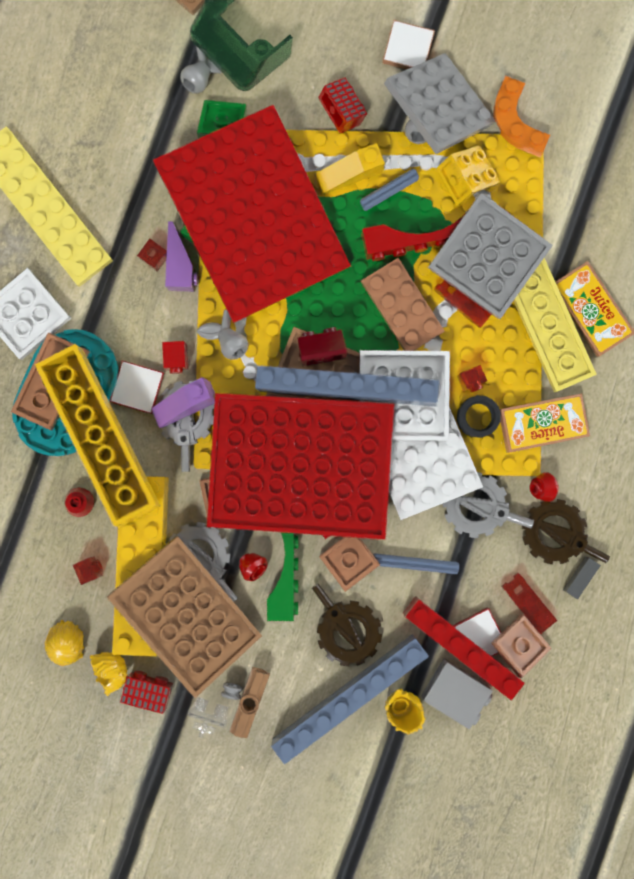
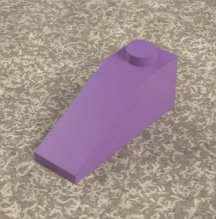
(179, 268)
(184, 402)

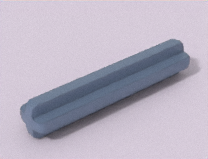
(389, 189)

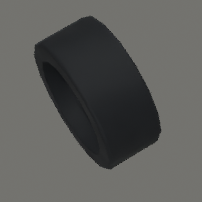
(495, 416)

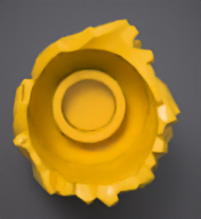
(64, 643)
(110, 671)
(404, 711)

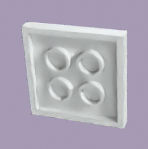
(28, 314)

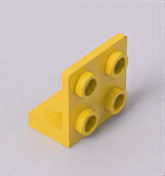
(467, 173)

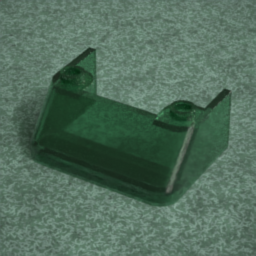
(227, 50)

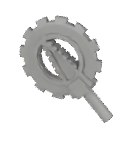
(186, 430)
(493, 511)
(214, 565)

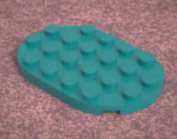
(106, 370)

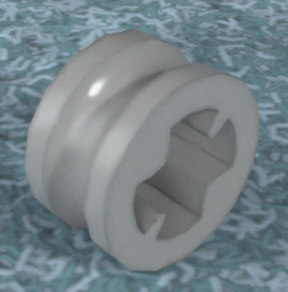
(231, 691)

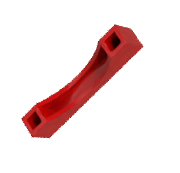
(385, 241)
(463, 648)

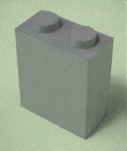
(457, 694)

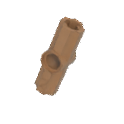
(245, 715)

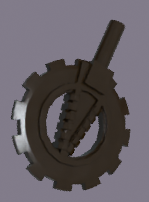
(571, 541)
(338, 617)

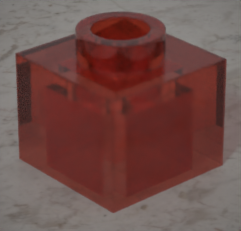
(155, 261)
(472, 379)
(88, 570)

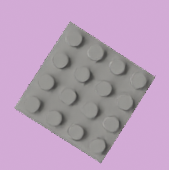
(439, 102)
(490, 256)

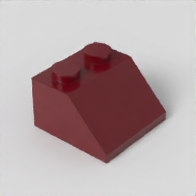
(322, 347)

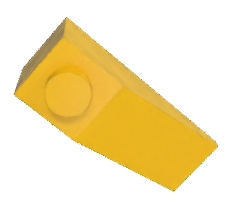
(351, 169)

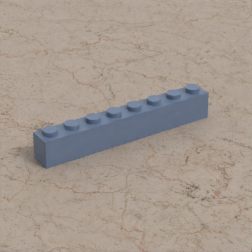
(347, 386)
(348, 699)

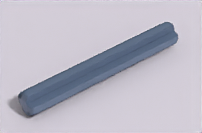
(417, 563)

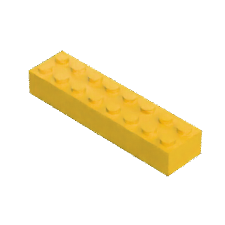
(97, 436)
(135, 546)

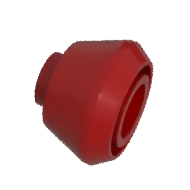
(544, 487)
(84, 505)
(252, 566)

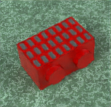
(342, 105)
(146, 692)

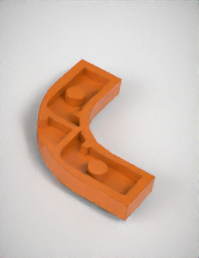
(510, 124)

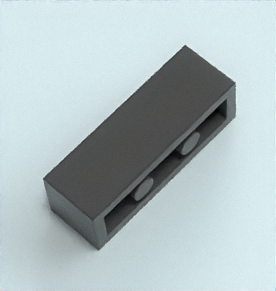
(581, 577)

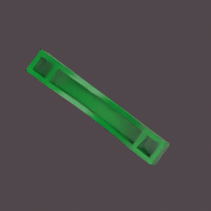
(281, 600)

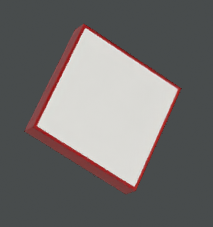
(137, 387)
(480, 629)

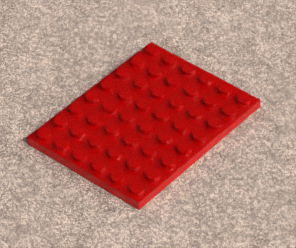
(252, 213)
(300, 465)

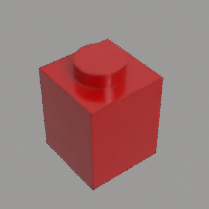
(175, 356)

